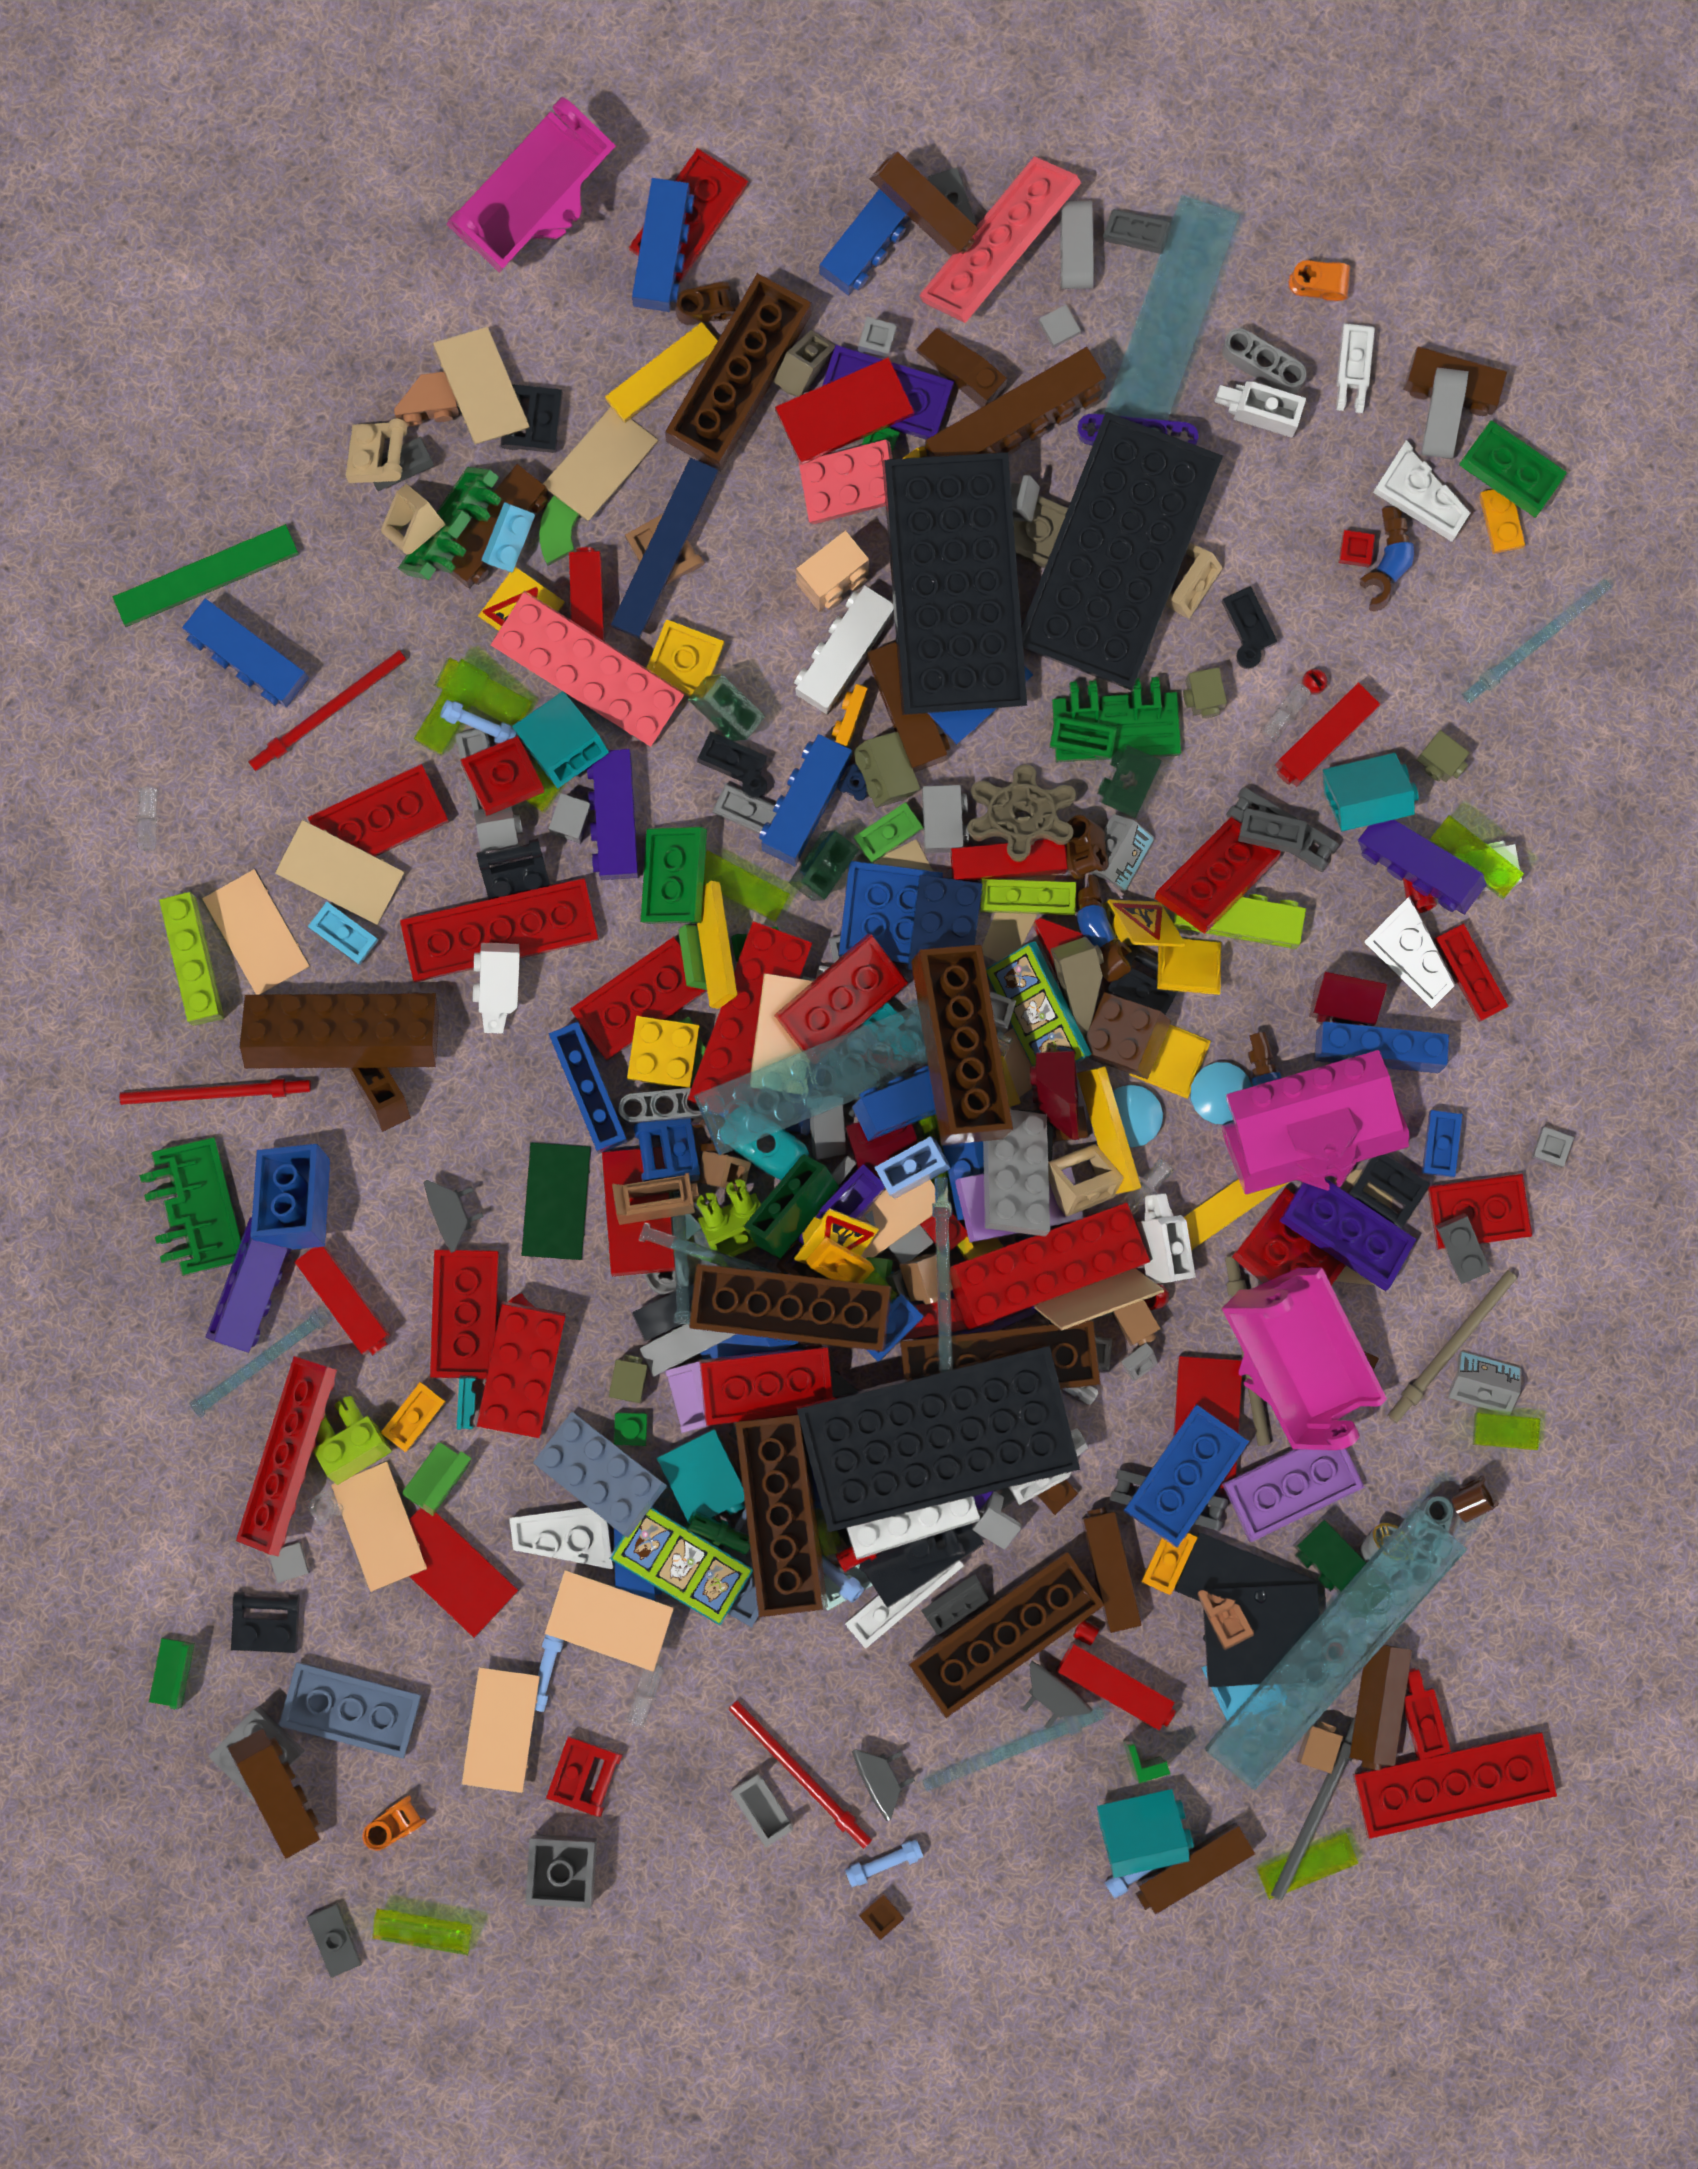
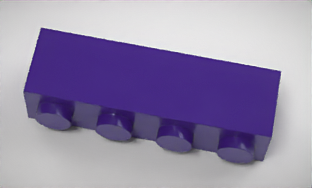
(614, 816)
(1423, 864)
(247, 1293)

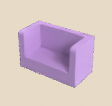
(687, 1396)

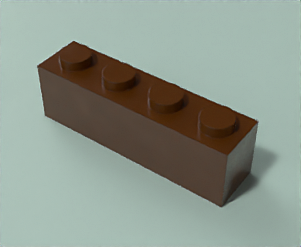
(517, 489)
(917, 731)
(274, 1793)

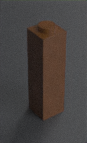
(924, 204)
(1111, 1570)
(1380, 1707)
(1205, 1864)

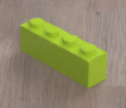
(1258, 922)
(191, 959)

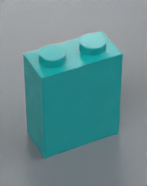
(560, 739)
(1369, 791)
(703, 1477)
(1144, 1833)

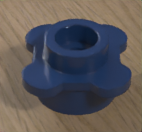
(846, 785)

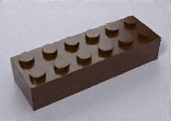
(738, 372)
(1024, 410)
(339, 1030)
(961, 1044)
(790, 1307)
(1071, 1351)
(781, 1516)
(1005, 1634)

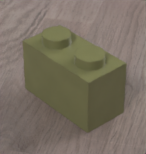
(886, 769)

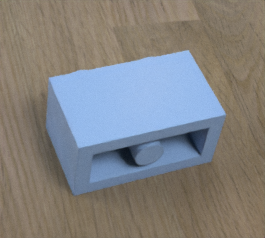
(912, 1167)

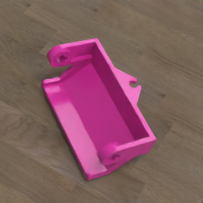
(534, 188)
(1314, 1124)
(1303, 1358)

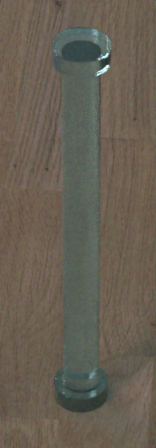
(697, 1250)
(681, 1270)
(256, 1364)

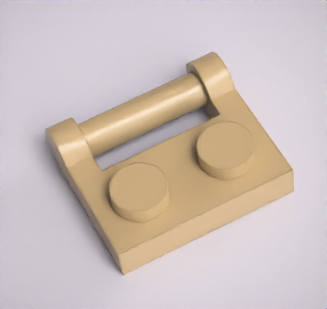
(367, 452)

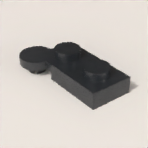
(1250, 626)
(735, 762)

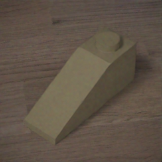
(1079, 978)

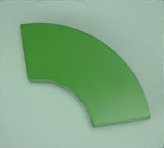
(557, 530)

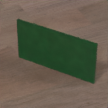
(555, 1201)

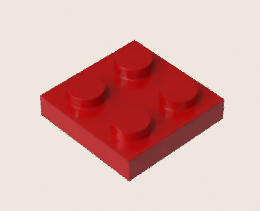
(502, 776)

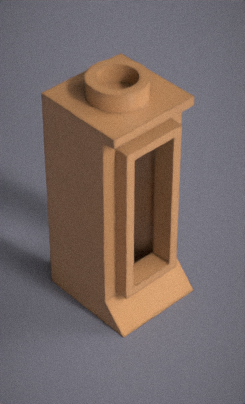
(659, 1209)

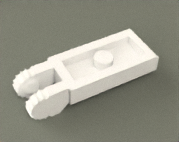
(1354, 364)

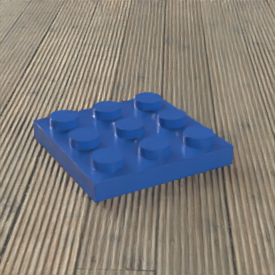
(882, 904)

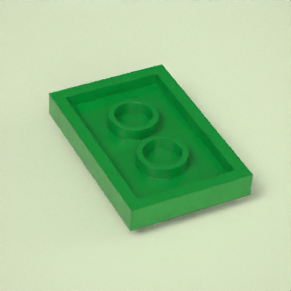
(1513, 468)
(673, 875)

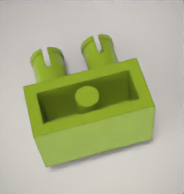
(725, 1225)
(352, 1448)

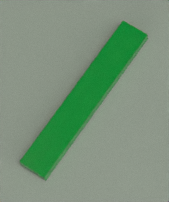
(205, 575)

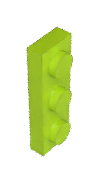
(1028, 897)

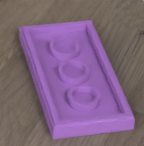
(972, 1202)
(1290, 1488)

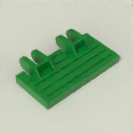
(465, 499)
(1143, 727)
(200, 1206)

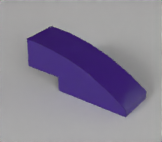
(854, 1196)

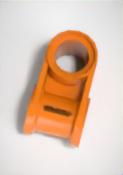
(1325, 280)
(394, 1823)

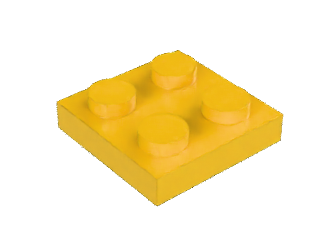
(684, 656)
(663, 1052)

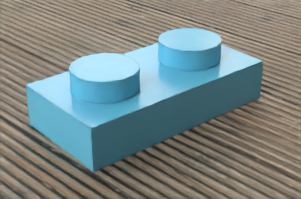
(508, 537)
(343, 933)

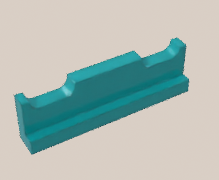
(466, 1402)

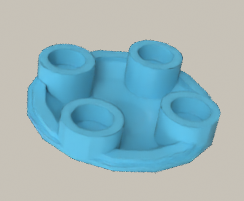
(1210, 1091)
(1139, 1114)

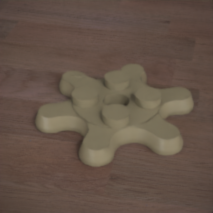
(1021, 796)

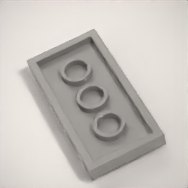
(1018, 1177)

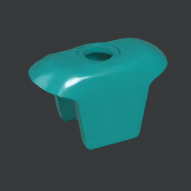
(780, 1159)

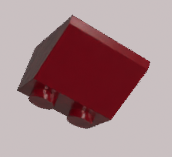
(1346, 1000)
(1056, 1090)
(880, 1149)

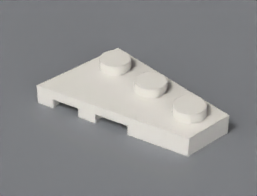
(1418, 493)
(1411, 953)
(565, 1535)

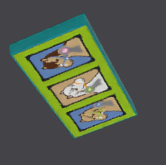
(1040, 1010)
(682, 1565)

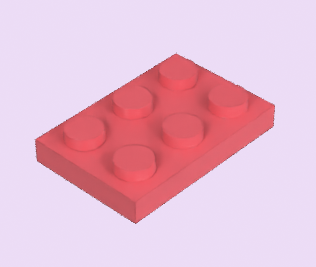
(845, 482)

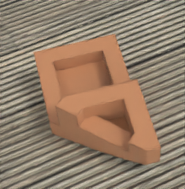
(1226, 1619)

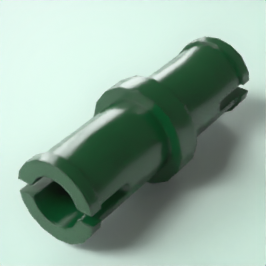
(719, 1532)

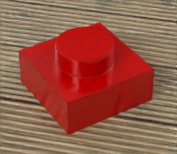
(1356, 548)

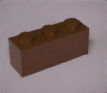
(1482, 387)

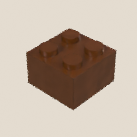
(1126, 1035)

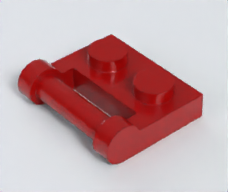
(573, 1773)

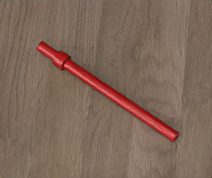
(278, 747)
(276, 1088)
(844, 1819)

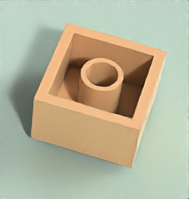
(833, 572)

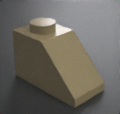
(804, 363)

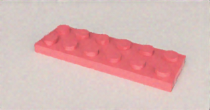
(1000, 239)
(587, 668)

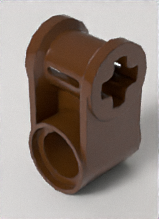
(708, 304)
(1086, 848)
(1473, 1500)

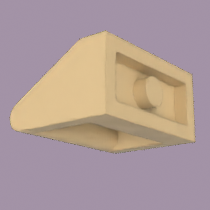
(411, 507)
(1195, 582)
(1090, 1192)

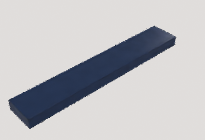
(664, 548)

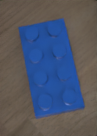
(1186, 1476)

